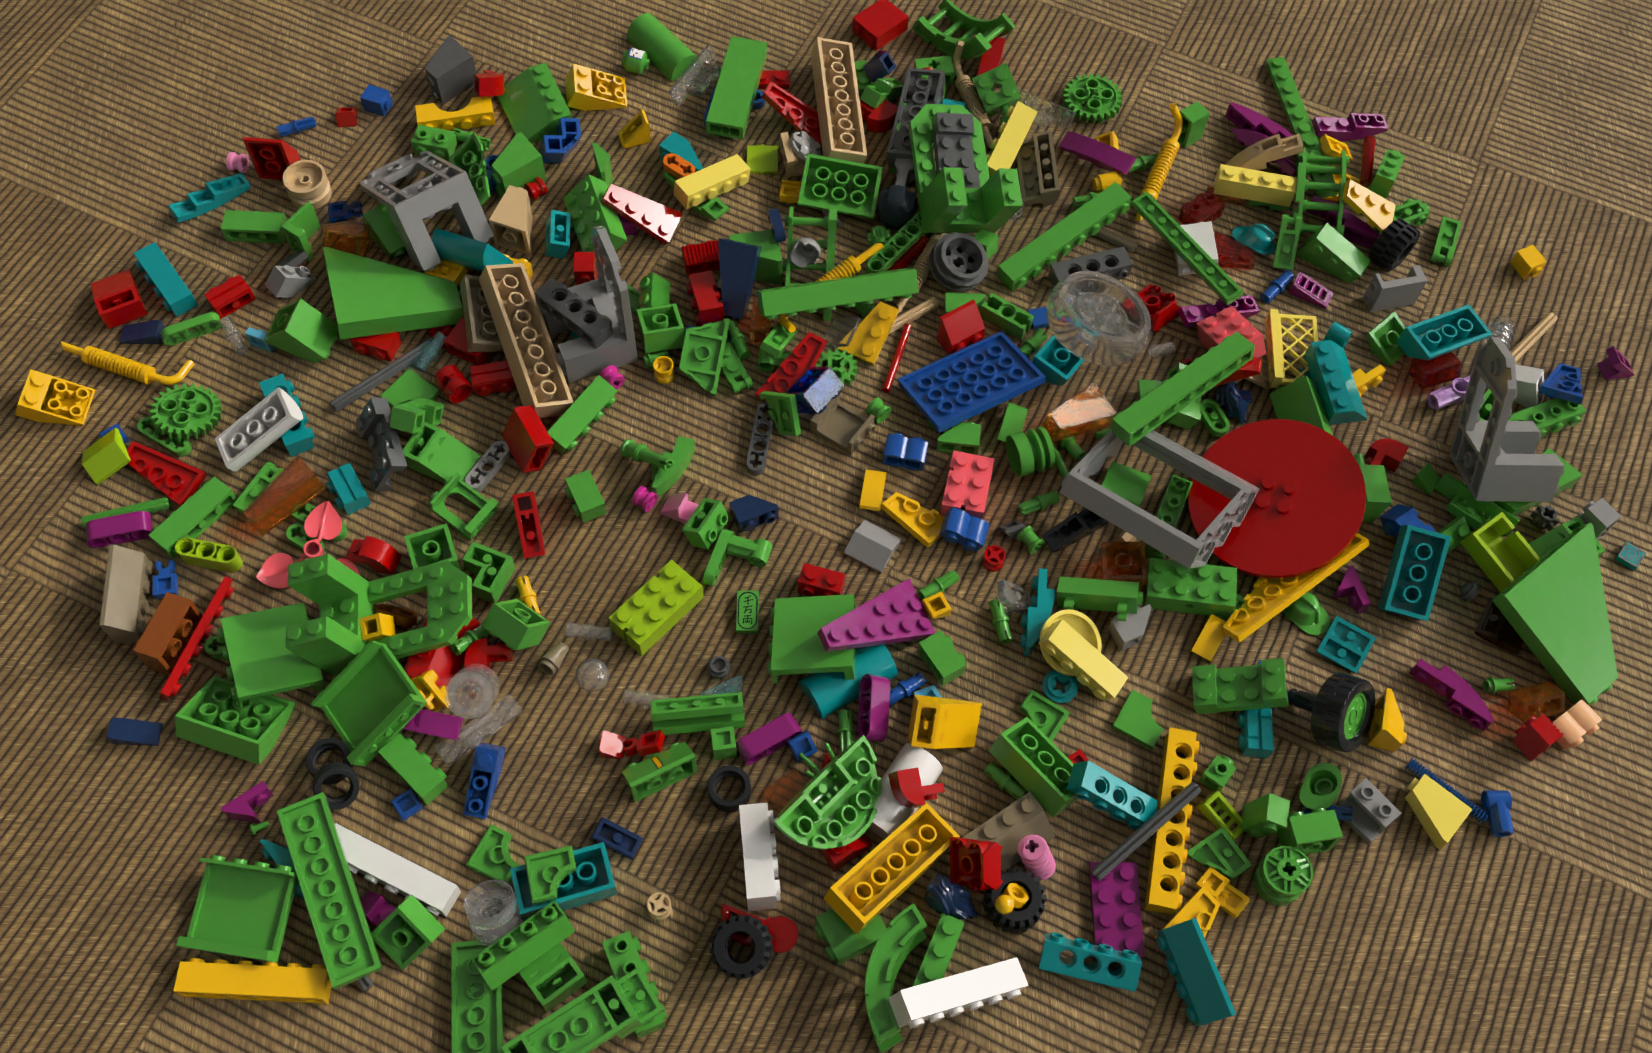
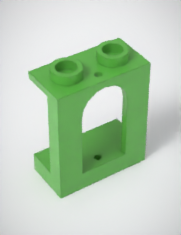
(455, 485)

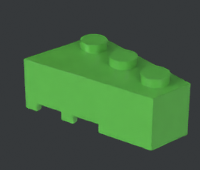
(1333, 254)

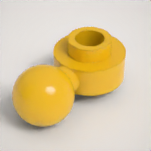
(1013, 897)

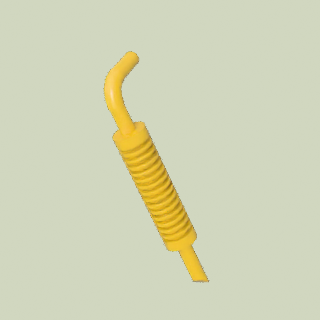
(1164, 159)
(844, 269)
(125, 366)

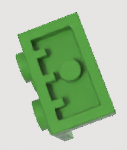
(301, 228)

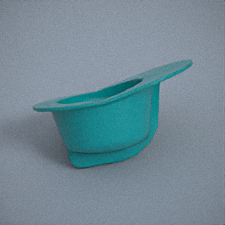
(1257, 237)

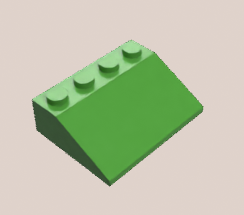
(534, 103)
(840, 186)
(220, 724)

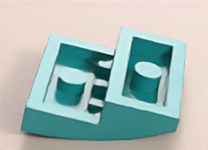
(1346, 644)

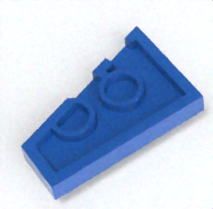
(1564, 384)

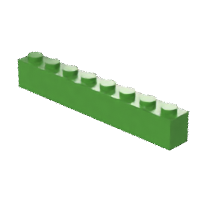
(1064, 237)
(838, 291)
(1182, 388)

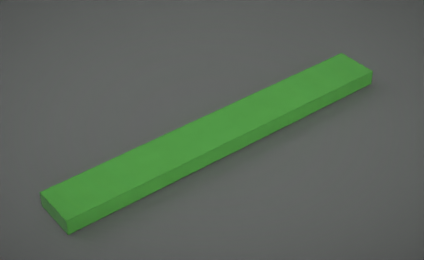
(1187, 248)

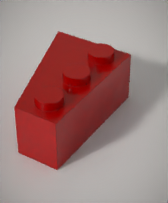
(704, 298)

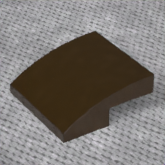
(1497, 629)

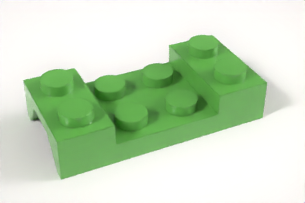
(1239, 687)

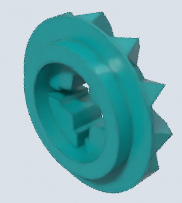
(1069, 690)

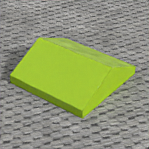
(105, 456)

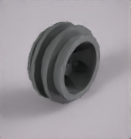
(964, 256)

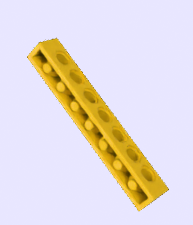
(1156, 898)

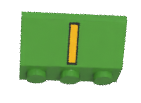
(659, 771)

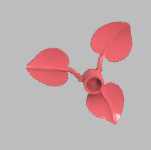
(320, 523)

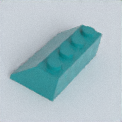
(1443, 333)
(1334, 382)
(1195, 973)

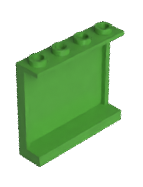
(795, 637)
(259, 656)
(370, 702)
(241, 909)

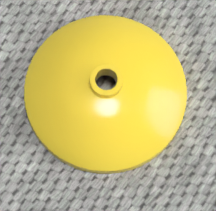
(1081, 624)

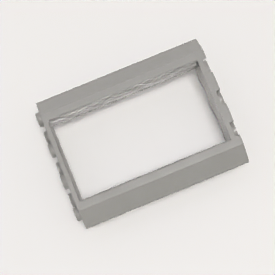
(1144, 525)

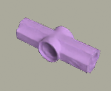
(1449, 394)

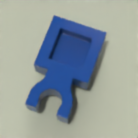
(165, 581)

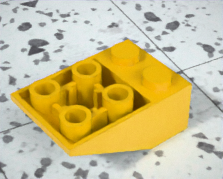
(594, 89)
(54, 400)
(943, 722)

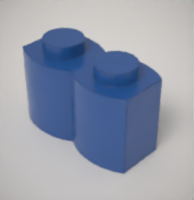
(905, 452)
(964, 529)

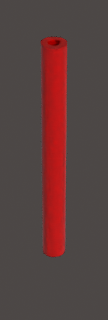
(896, 358)

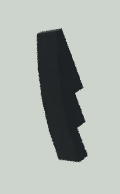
(1073, 529)

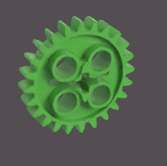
(1092, 98)
(186, 411)

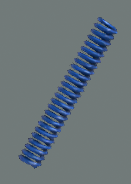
(1423, 770)

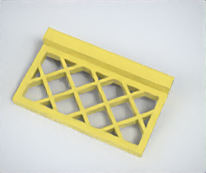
(1275, 345)

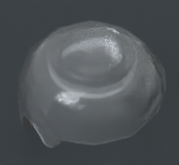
(592, 675)

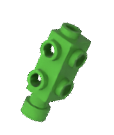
(1412, 212)

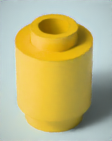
(1105, 180)

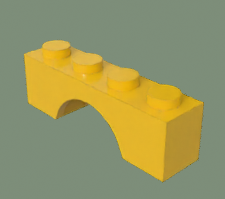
(476, 114)

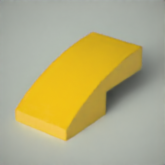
(872, 490)
(1210, 638)
(1219, 886)

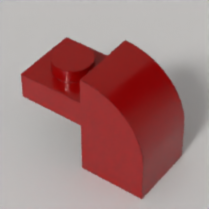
(489, 83)
(880, 118)
(1386, 453)
(376, 553)
(483, 653)
(908, 788)

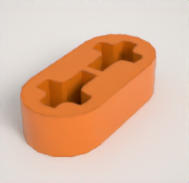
(679, 167)

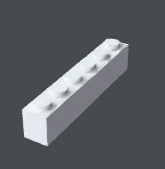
(397, 873)
(958, 992)

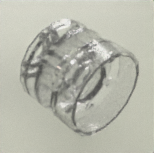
(484, 686)
(491, 911)

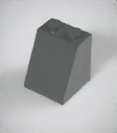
(450, 71)

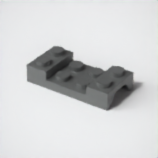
(954, 145)
(383, 441)

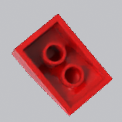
(270, 156)

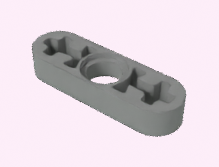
(488, 457)

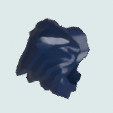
(1234, 400)
(949, 898)

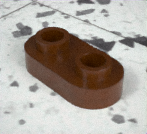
(403, 617)

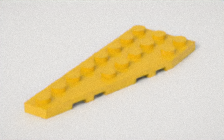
(1274, 595)

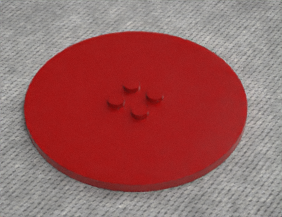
(1305, 503)

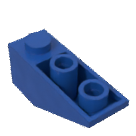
(483, 779)

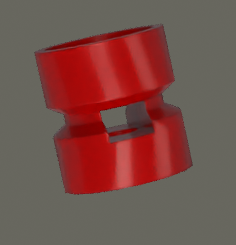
(453, 384)

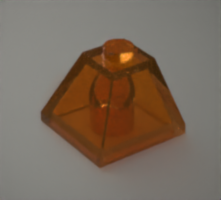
(347, 237)

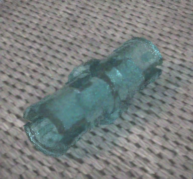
(430, 351)

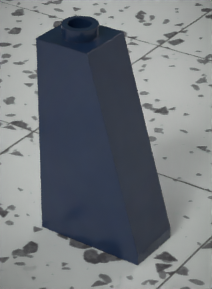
(737, 275)

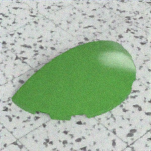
(835, 802)

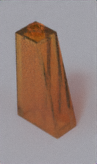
(1080, 414)
(283, 497)

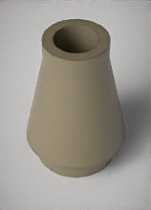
(552, 660)

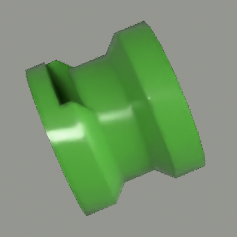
(878, 410)

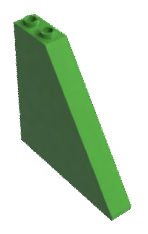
(386, 298)
(1564, 616)

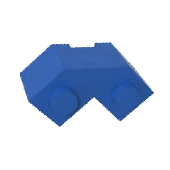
(557, 147)
(1399, 516)

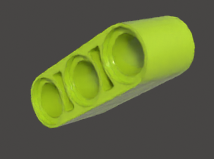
(202, 548)

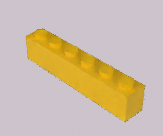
(253, 981)

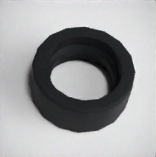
(321, 747)
(337, 768)
(729, 771)

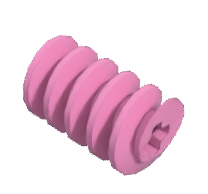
(1036, 856)

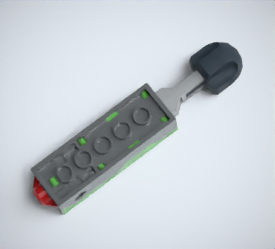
(920, 88)

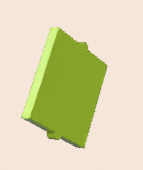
(762, 159)

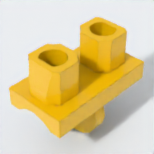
(432, 694)

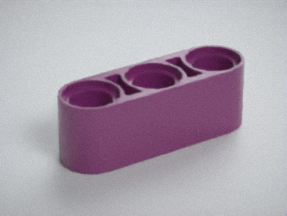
(118, 529)
(874, 707)
(767, 738)

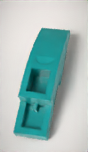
(1038, 612)

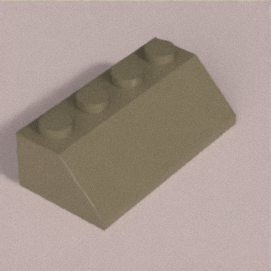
(125, 594)
(1011, 825)

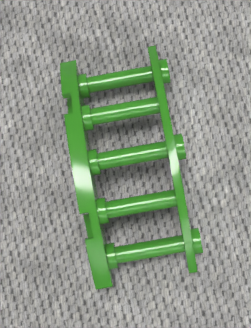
(974, 47)
(1302, 168)
(827, 244)
(887, 957)

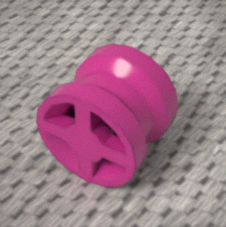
(612, 376)
(644, 498)

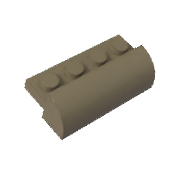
(1038, 170)

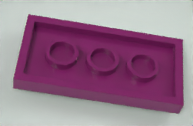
(1117, 908)

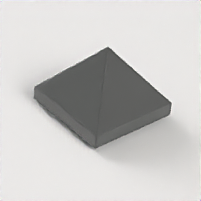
(1012, 529)

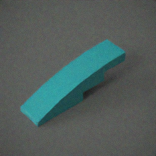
(213, 196)

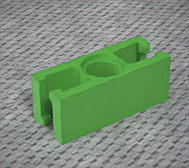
(1016, 321)

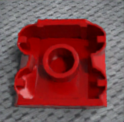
(1160, 306)
(975, 863)

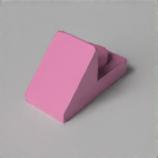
(679, 507)

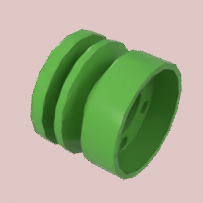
(1030, 451)
(1278, 886)

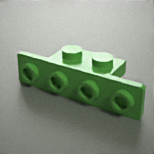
(1465, 505)

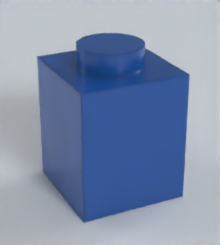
(376, 100)

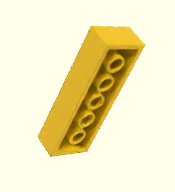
(890, 868)

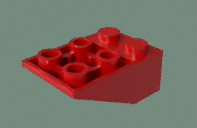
(118, 299)

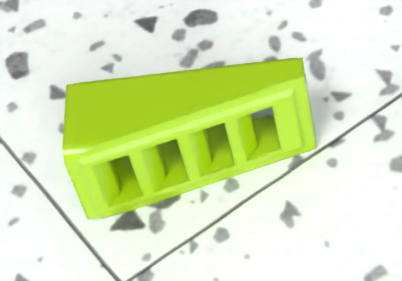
(1221, 803)

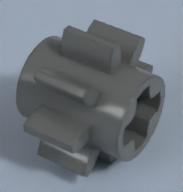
(1544, 518)

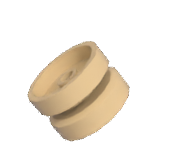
(307, 182)

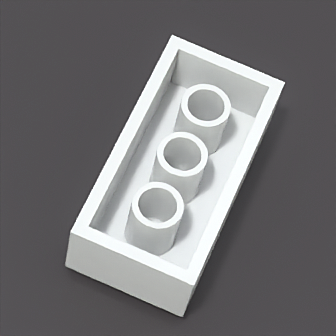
(759, 864)

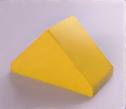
(635, 131)

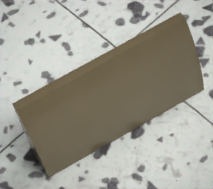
(478, 320)

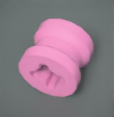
(237, 162)

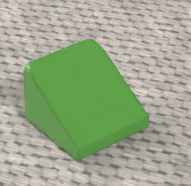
(1426, 479)

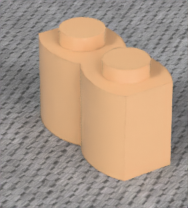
(1575, 723)

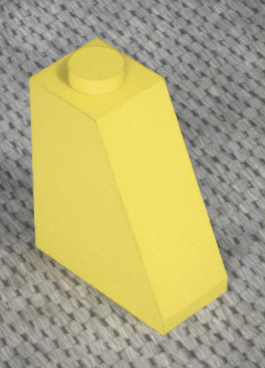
(1436, 809)

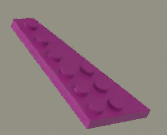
(883, 620)

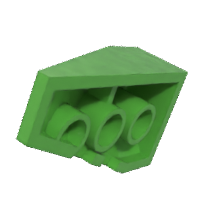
(472, 160)

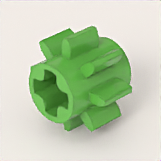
(878, 235)

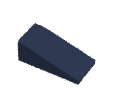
(142, 333)
(134, 732)
(616, 838)

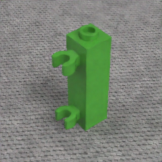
(1099, 595)

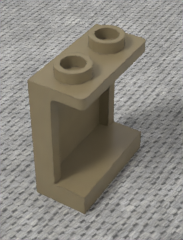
(842, 426)

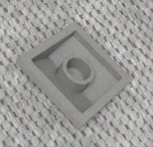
(872, 546)

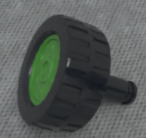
(1339, 711)

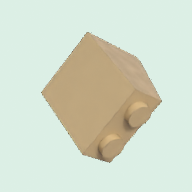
(513, 221)

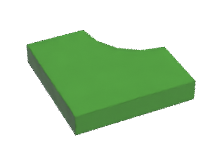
(408, 388)
(1044, 714)
(1137, 720)
(492, 855)
(547, 871)

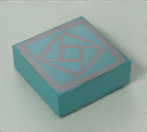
(1630, 556)

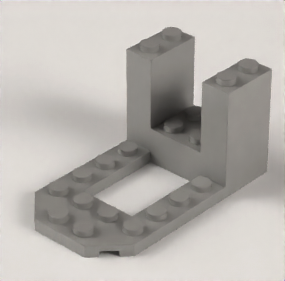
(441, 190)
(609, 298)
(1499, 454)

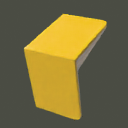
(936, 606)

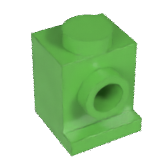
(1213, 778)

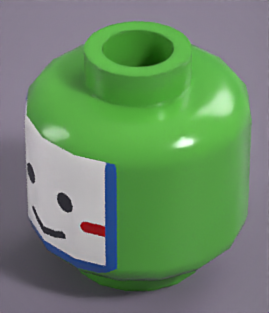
(635, 61)

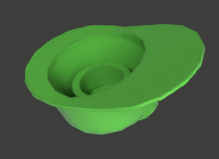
(1308, 615)
(1321, 786)

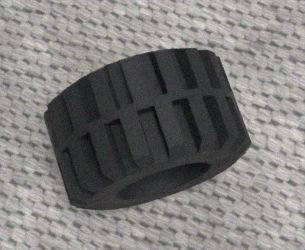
(1394, 244)
(1016, 919)
(721, 952)

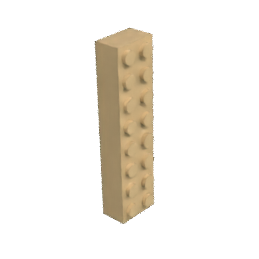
(838, 100)
(525, 339)

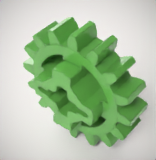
(838, 363)

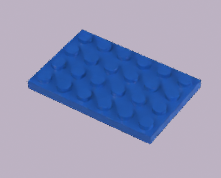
(971, 381)

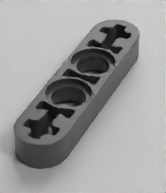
(759, 438)

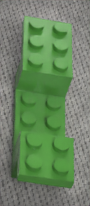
(592, 1018)

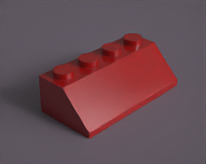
(440, 660)

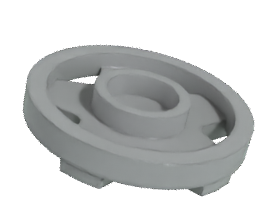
(805, 144)

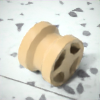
(656, 902)

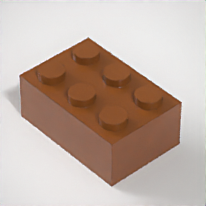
(167, 633)

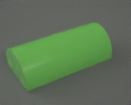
(661, 45)

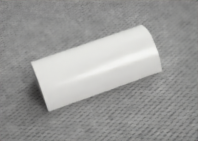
(258, 429)
(890, 812)

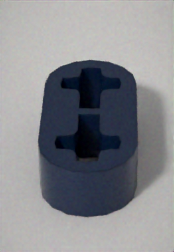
(776, 225)

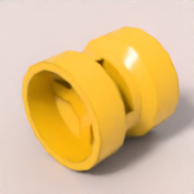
(663, 369)

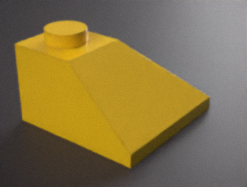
(1387, 724)

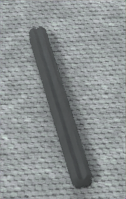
(378, 377)
(1145, 831)

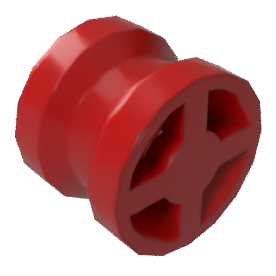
(536, 188)
(996, 553)

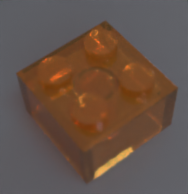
(1123, 562)

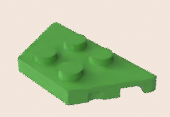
(704, 354)

